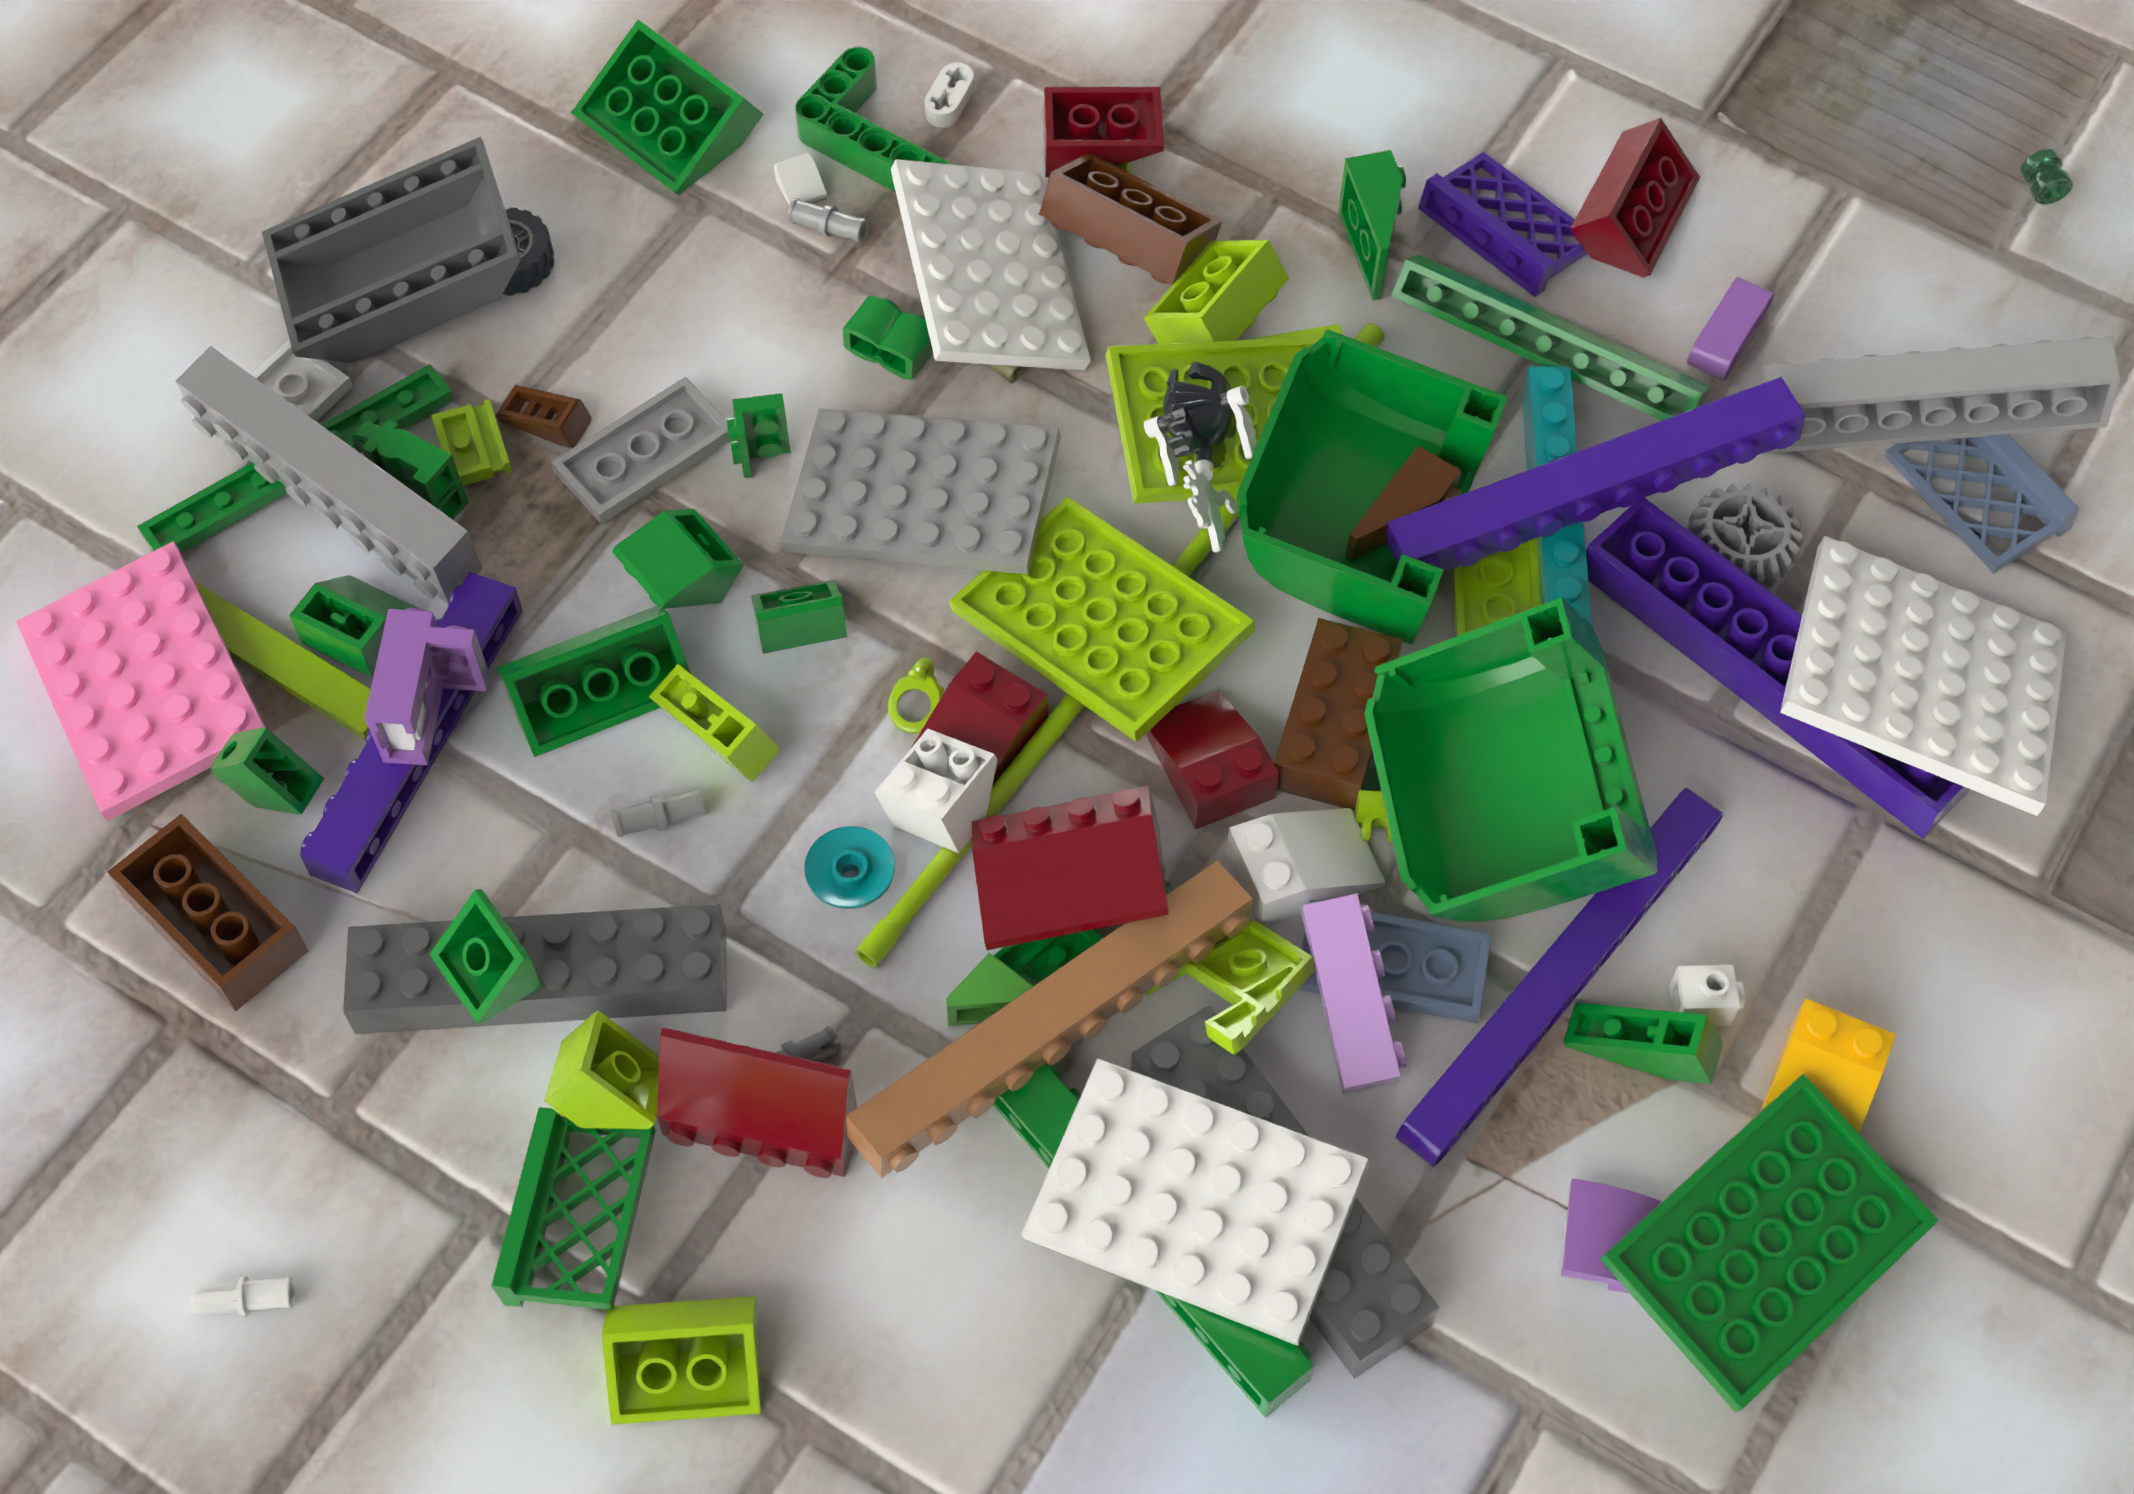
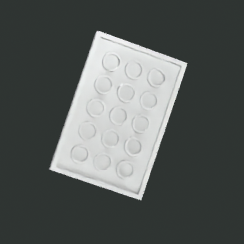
(988, 267)
(1196, 1200)

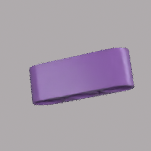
(1730, 328)

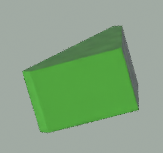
(984, 992)

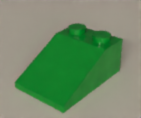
(1370, 211)

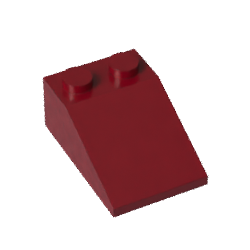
(1103, 121)
(989, 710)
(1213, 759)

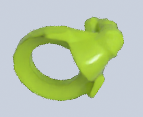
(921, 679)

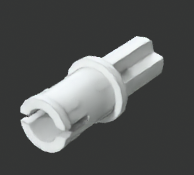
(243, 1296)

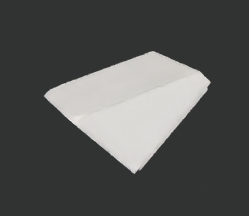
(800, 179)

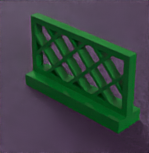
(534, 1213)

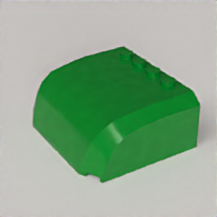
(1326, 457)
(1508, 769)

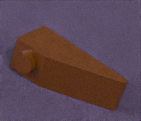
(1417, 485)

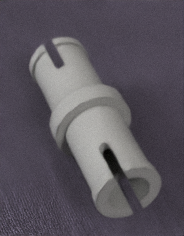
(828, 220)
(658, 812)

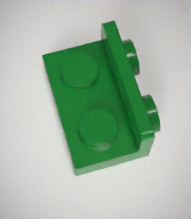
(757, 429)

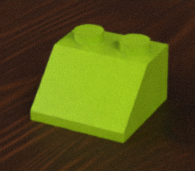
(604, 1077)

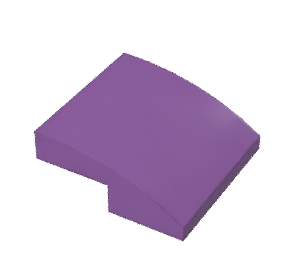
(1595, 1222)

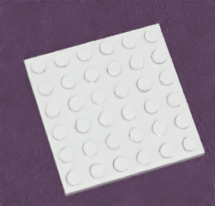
(1927, 675)

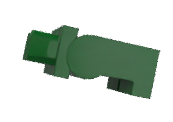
(414, 463)

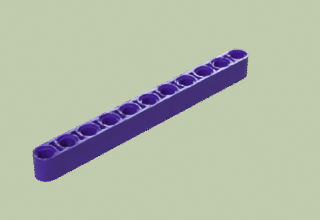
(1552, 986)

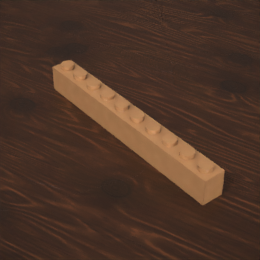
(1046, 1022)

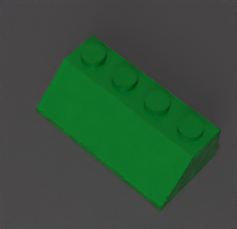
(592, 679)

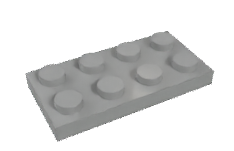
(642, 450)

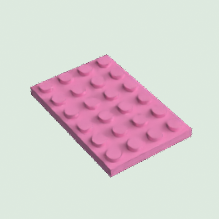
(139, 679)

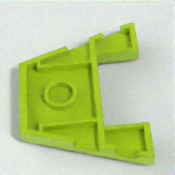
(1252, 973)

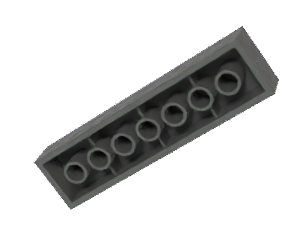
(584, 960)
(1369, 1292)

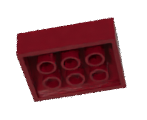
(1069, 868)
(754, 1103)

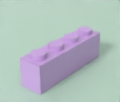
(1351, 993)

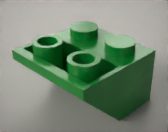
(679, 560)
(345, 620)

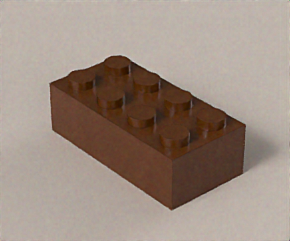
(1127, 217)
(1326, 732)
(208, 911)

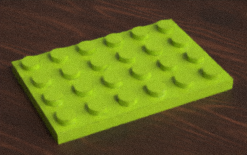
(1139, 387)
(1105, 620)

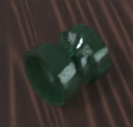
(2046, 176)

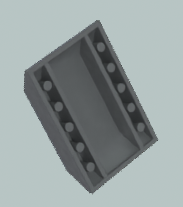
(393, 257)

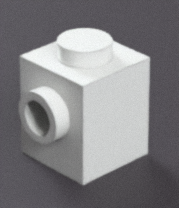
(1707, 991)

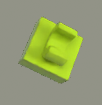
(1371, 813)

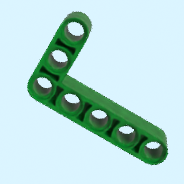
(831, 126)

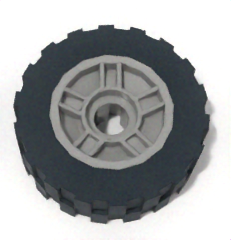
(534, 250)

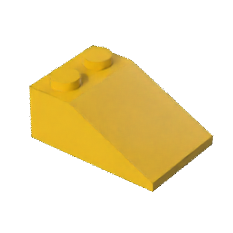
(1837, 1055)

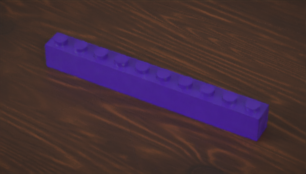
(1600, 478)

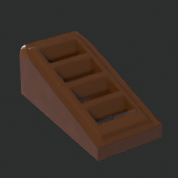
(564, 429)

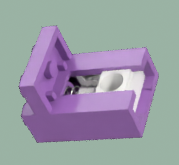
(409, 680)

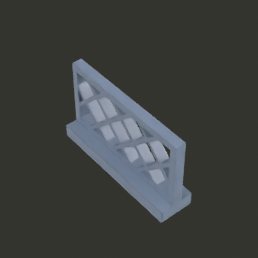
(2013, 470)

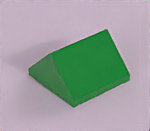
(799, 616)
(484, 960)

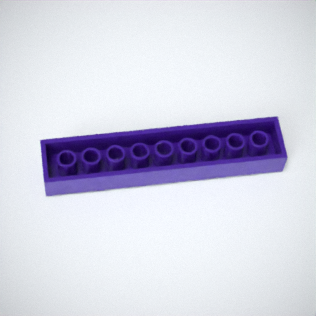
(1746, 644)

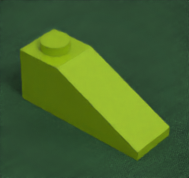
(715, 723)

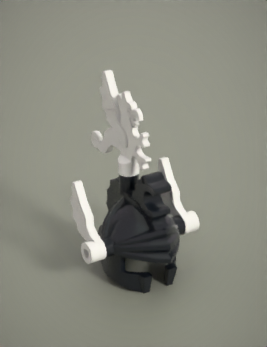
(1199, 424)

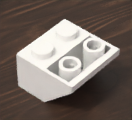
(939, 790)

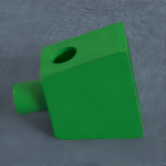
(256, 763)

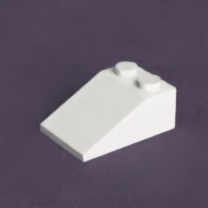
(1301, 858)

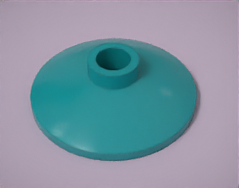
(848, 850)

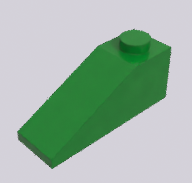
(1647, 1040)

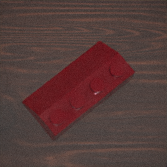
(1636, 199)

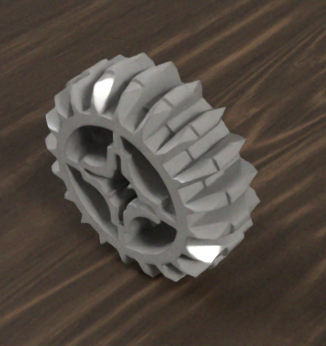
(1749, 531)

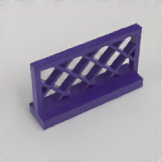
(1495, 236)

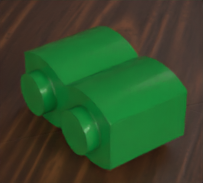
(888, 337)

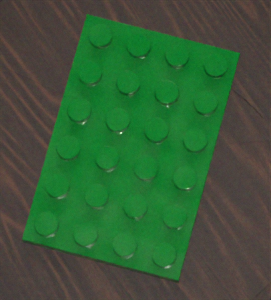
(1769, 1242)

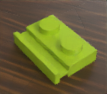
(473, 441)

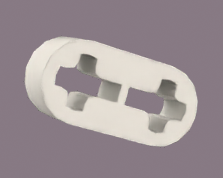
(943, 92)

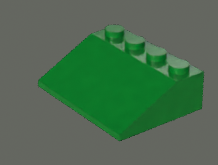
(665, 110)

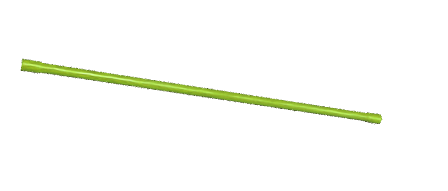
(889, 929)

